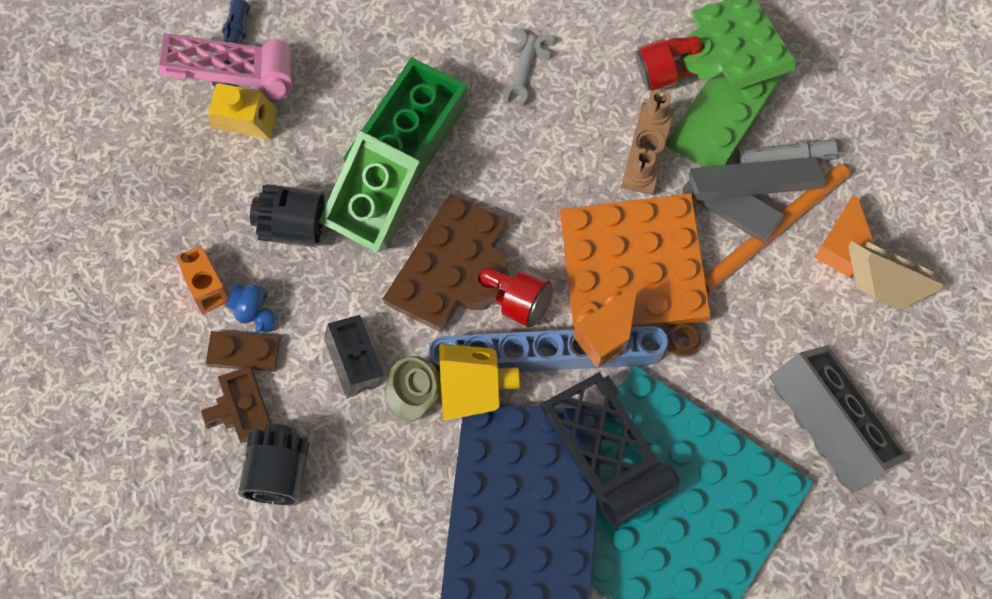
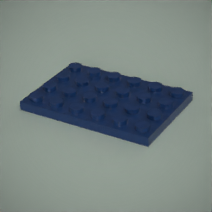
(520, 509)

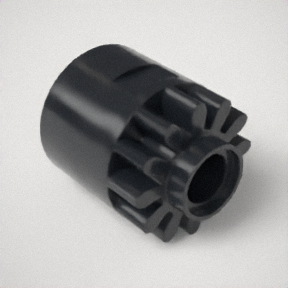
(288, 215)
(274, 466)

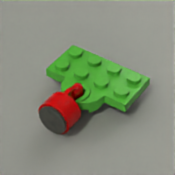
(730, 40)

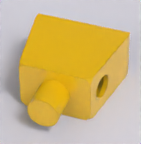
(238, 111)
(472, 380)

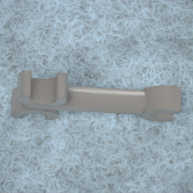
(529, 46)

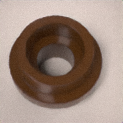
(687, 331)

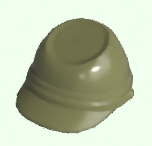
(412, 387)

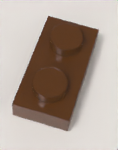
(243, 350)

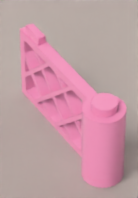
(266, 68)

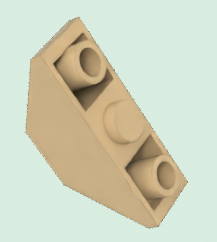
(890, 277)

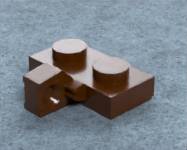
(239, 406)

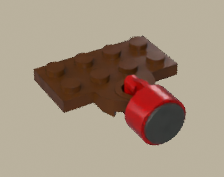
(461, 267)

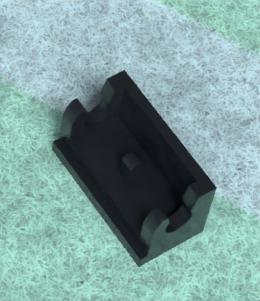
(352, 355)

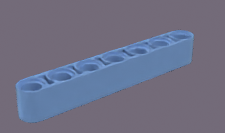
(562, 342)

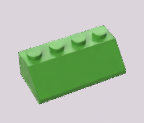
(720, 120)

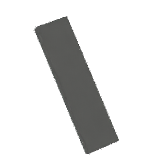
(756, 178)

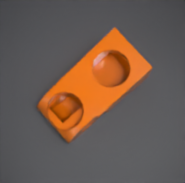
(202, 280)

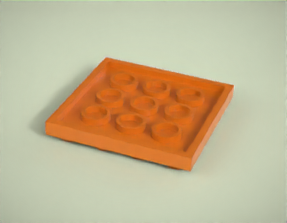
(639, 246)

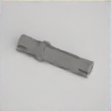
(802, 149)

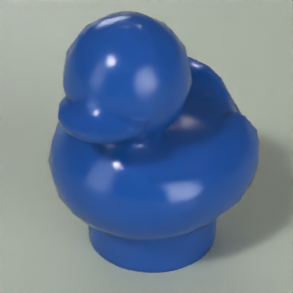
(246, 302)

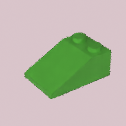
(371, 193)

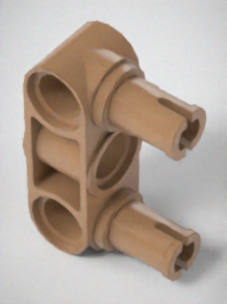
(651, 130)

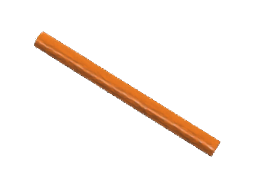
(791, 214)

